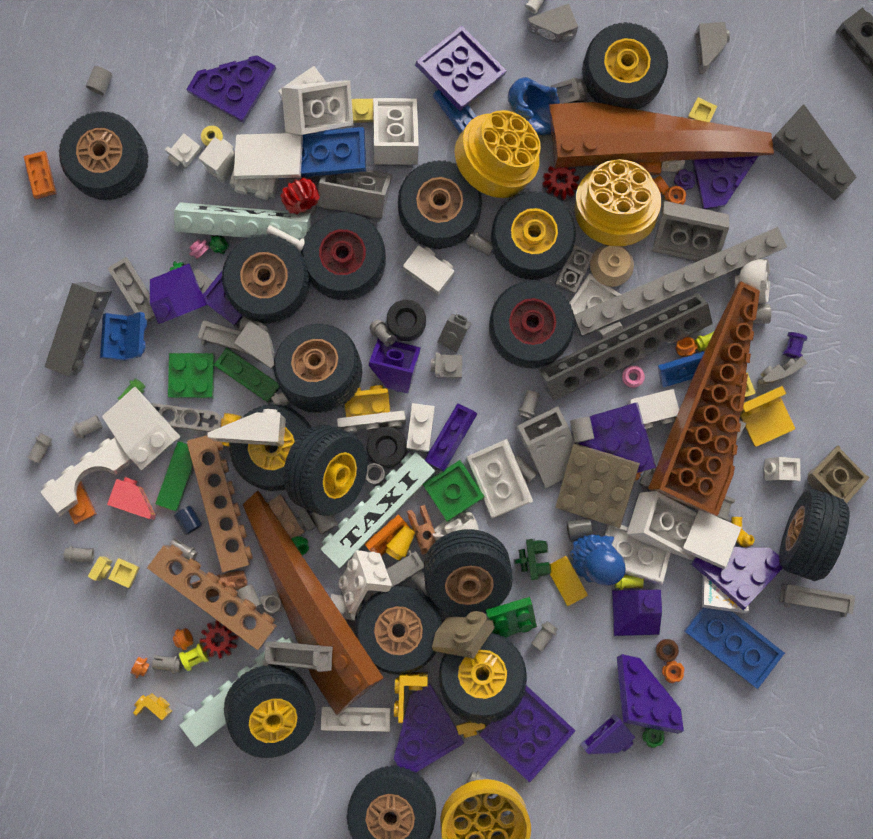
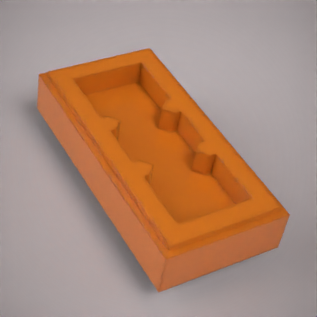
(40, 175)

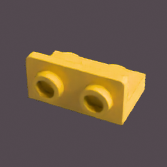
(368, 402)

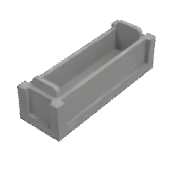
(219, 336)
(401, 570)
(817, 599)
(298, 655)

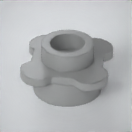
(266, 601)

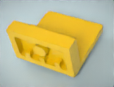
(766, 417)
(415, 681)

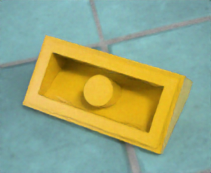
(567, 581)

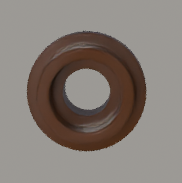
(673, 653)

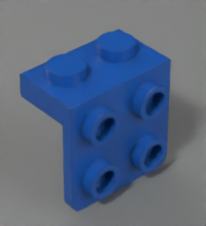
(123, 336)

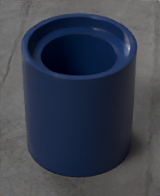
(187, 520)

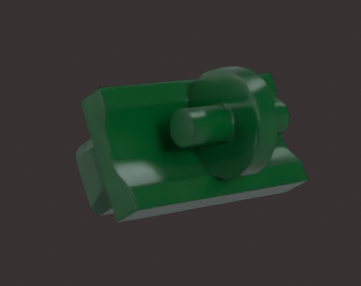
(533, 548)

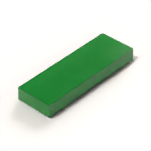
(247, 375)
(176, 478)

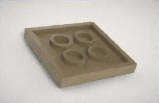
(597, 485)

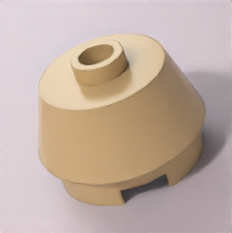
(611, 265)

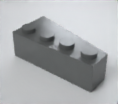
(813, 153)
(76, 327)

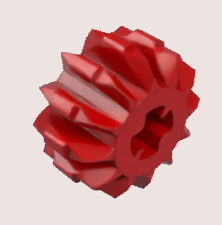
(561, 188)
(299, 196)
(210, 640)

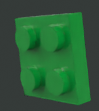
(191, 375)
(453, 491)
(512, 617)

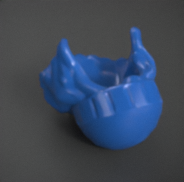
(532, 103)
(597, 560)

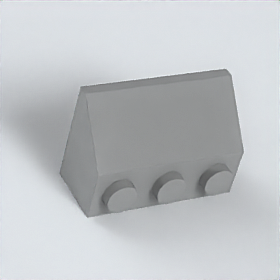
(355, 192)
(690, 231)

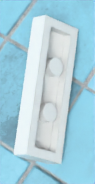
(372, 421)
(356, 719)

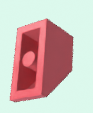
(131, 498)

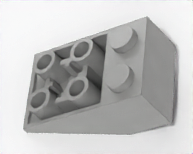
(548, 444)

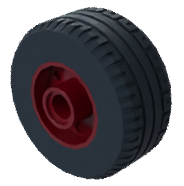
(341, 235)
(537, 304)

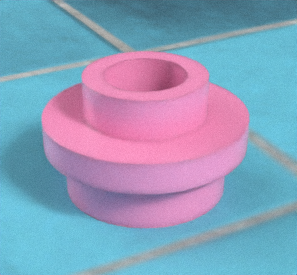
(198, 248)
(639, 373)

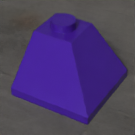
(175, 294)
(395, 364)
(636, 612)
(609, 738)

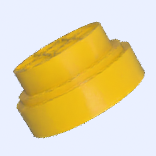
(498, 153)
(605, 221)
(513, 826)

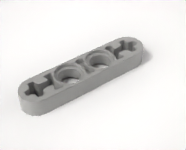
(181, 412)

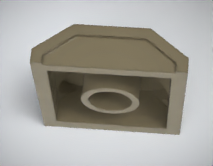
(837, 475)
(463, 634)

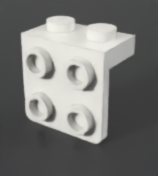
(363, 573)

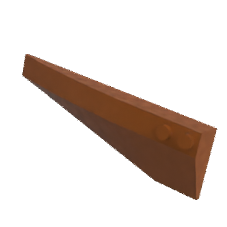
(603, 132)
(702, 441)
(312, 611)

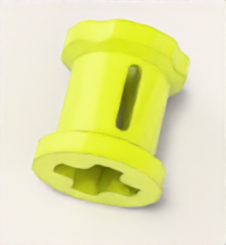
(193, 657)

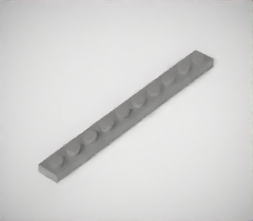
(679, 281)

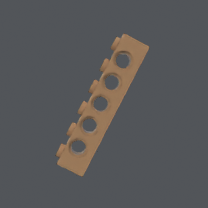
(228, 560)
(162, 567)

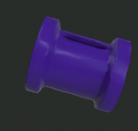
(794, 345)

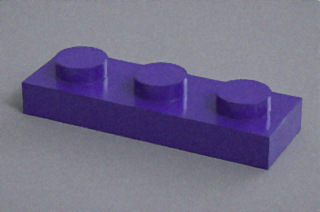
(450, 437)

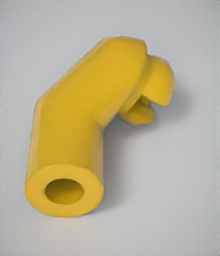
(743, 538)

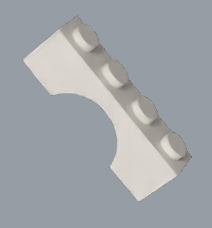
(62, 492)

